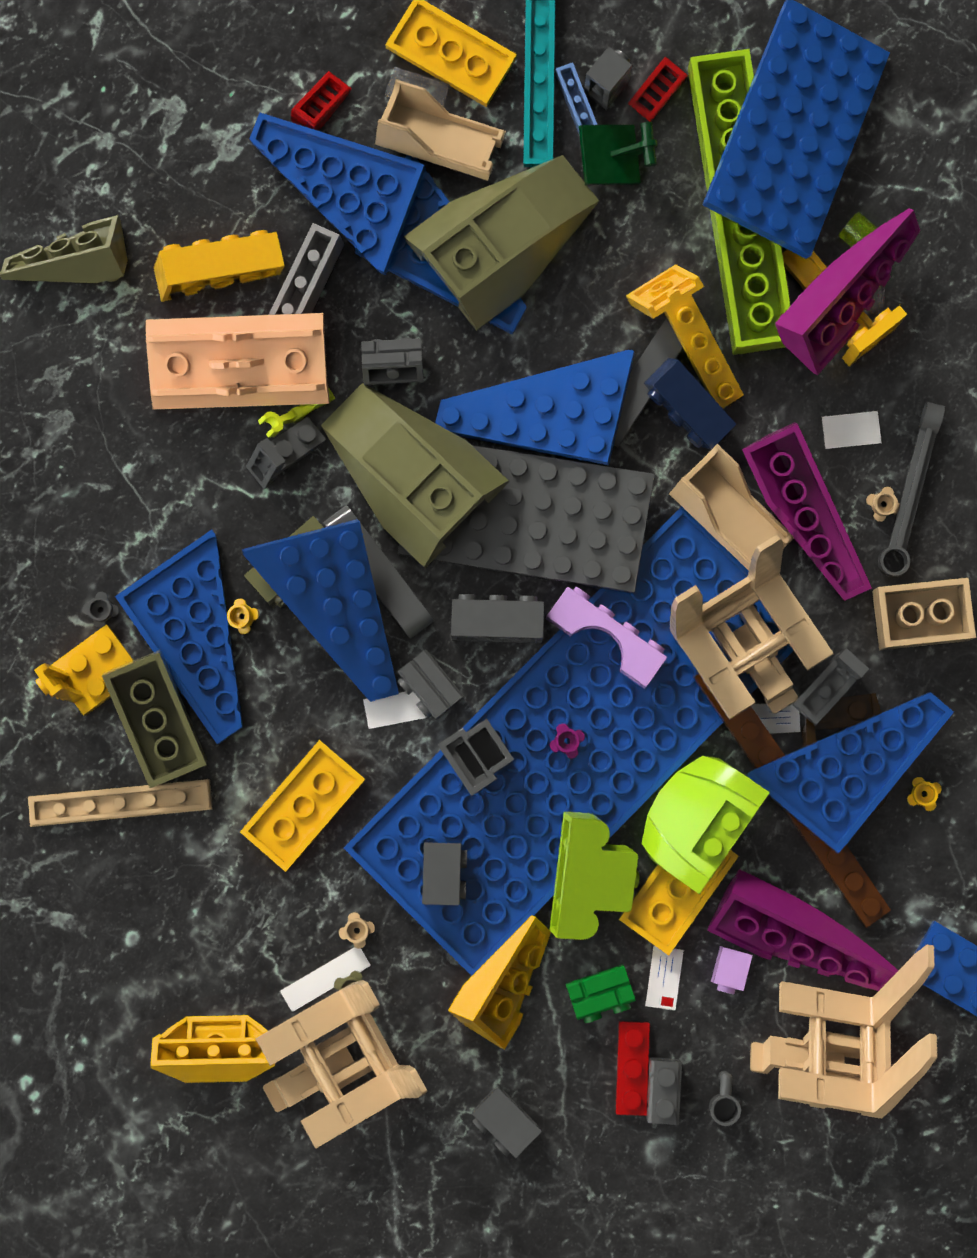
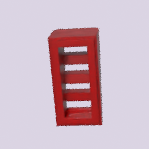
(667, 65)
(307, 116)

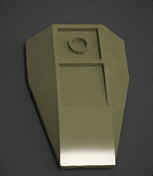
(503, 236)
(410, 470)

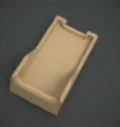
(425, 130)
(722, 503)

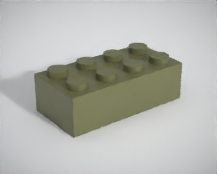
(155, 718)

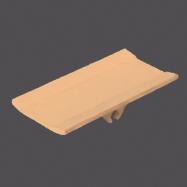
(237, 361)

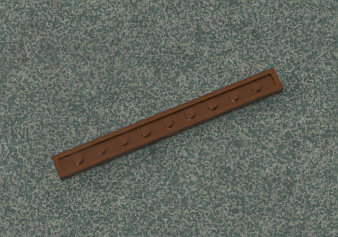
(840, 866)

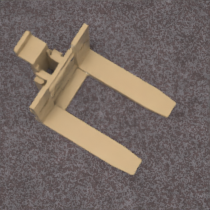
(753, 645)
(331, 1066)
(815, 1067)

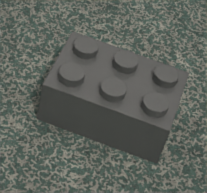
(497, 619)

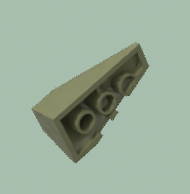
(86, 257)

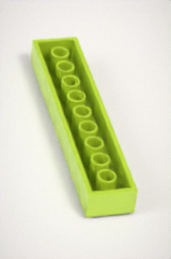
(748, 263)

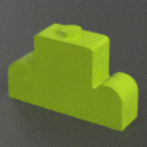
(590, 877)

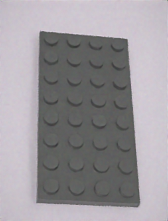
(556, 522)

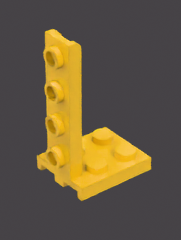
(672, 294)
(869, 332)
(80, 671)

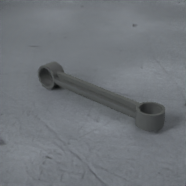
(928, 428)

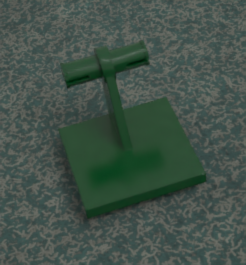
(612, 153)

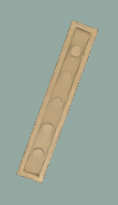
(119, 803)

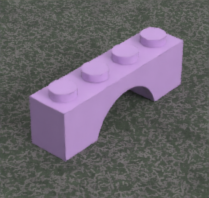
(576, 613)

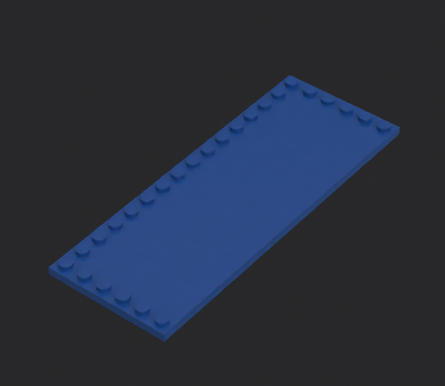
(627, 753)

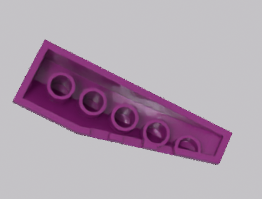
(830, 306)
(804, 506)
(785, 927)

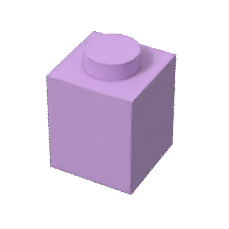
(731, 970)

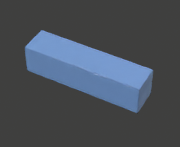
(574, 96)

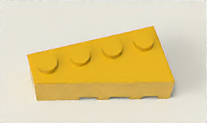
(217, 263)

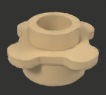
(886, 495)
(357, 939)

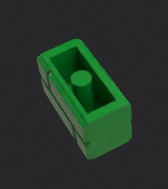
(601, 993)

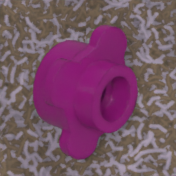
(575, 738)

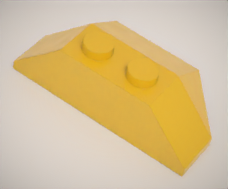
(210, 1049)

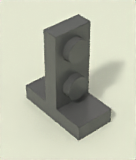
(282, 452)
(830, 686)

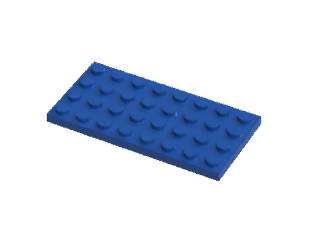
(796, 129)

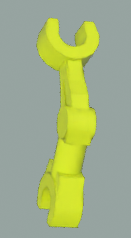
(294, 415)

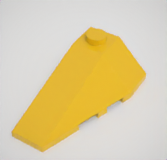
(495, 992)

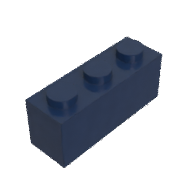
(689, 404)

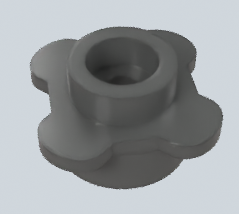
(109, 609)

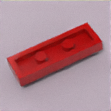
(632, 1068)

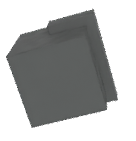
(476, 755)

